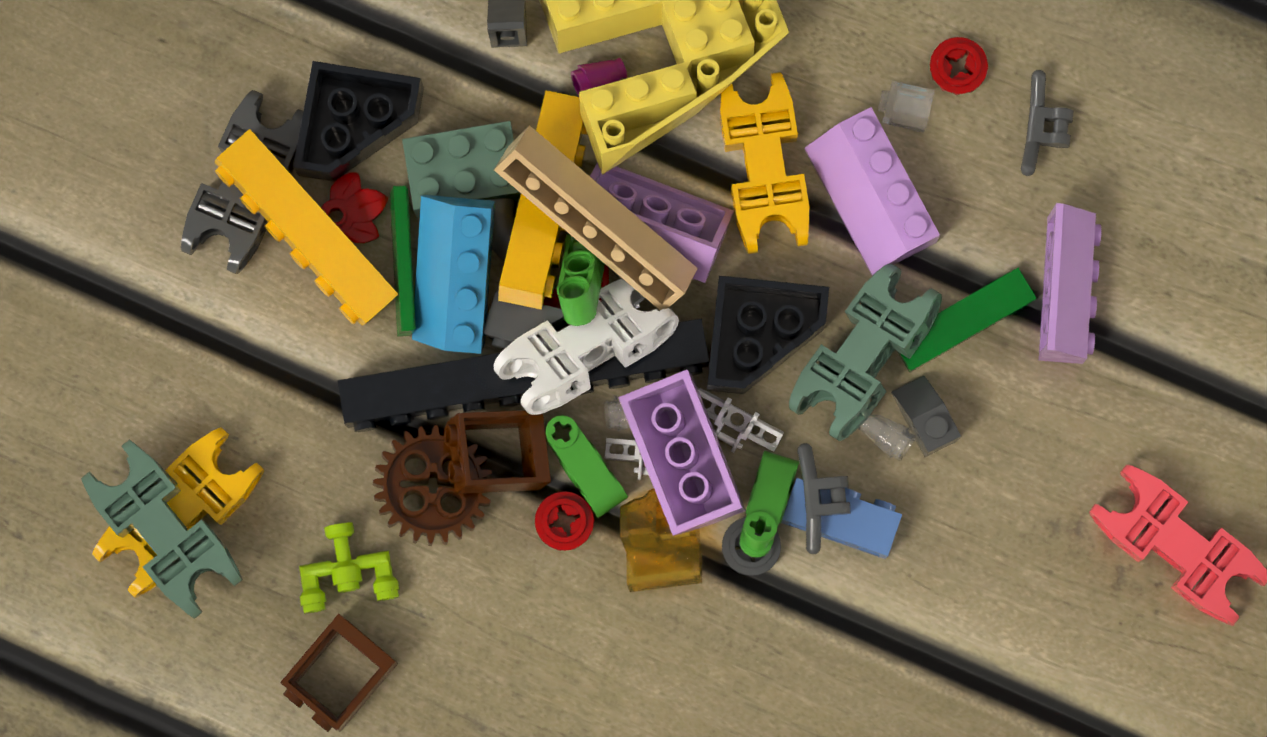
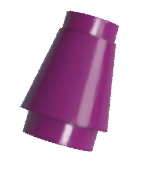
(598, 74)

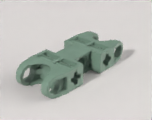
(851, 372)
(143, 505)

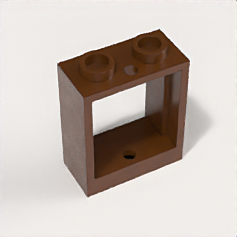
(532, 446)
(366, 646)

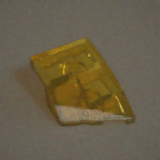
(652, 552)

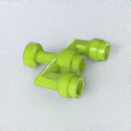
(345, 572)

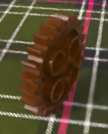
(431, 519)

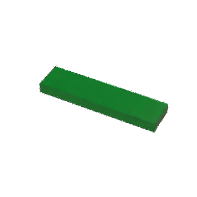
(402, 261)
(972, 316)

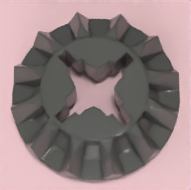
(742, 562)

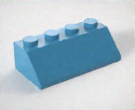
(453, 272)

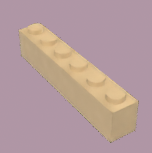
(596, 219)

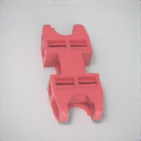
(1179, 545)

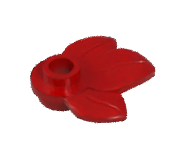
(357, 206)

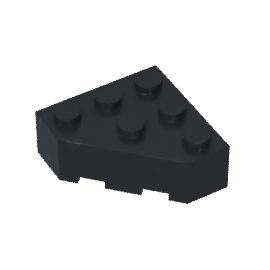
(351, 117)
(760, 328)

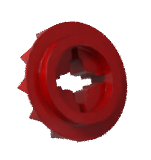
(953, 50)
(548, 514)

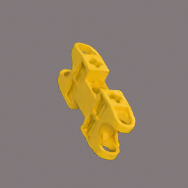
(769, 192)
(190, 503)

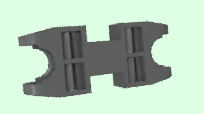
(207, 221)

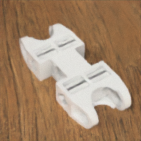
(567, 355)

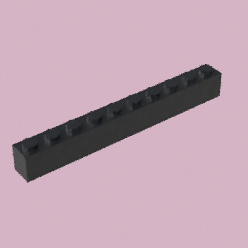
(474, 383)

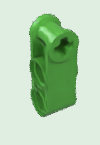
(579, 283)
(585, 467)
(767, 503)

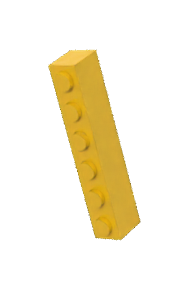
(305, 228)
(534, 234)

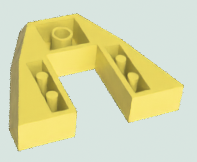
(709, 42)

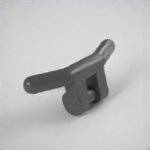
(1037, 116)
(813, 505)

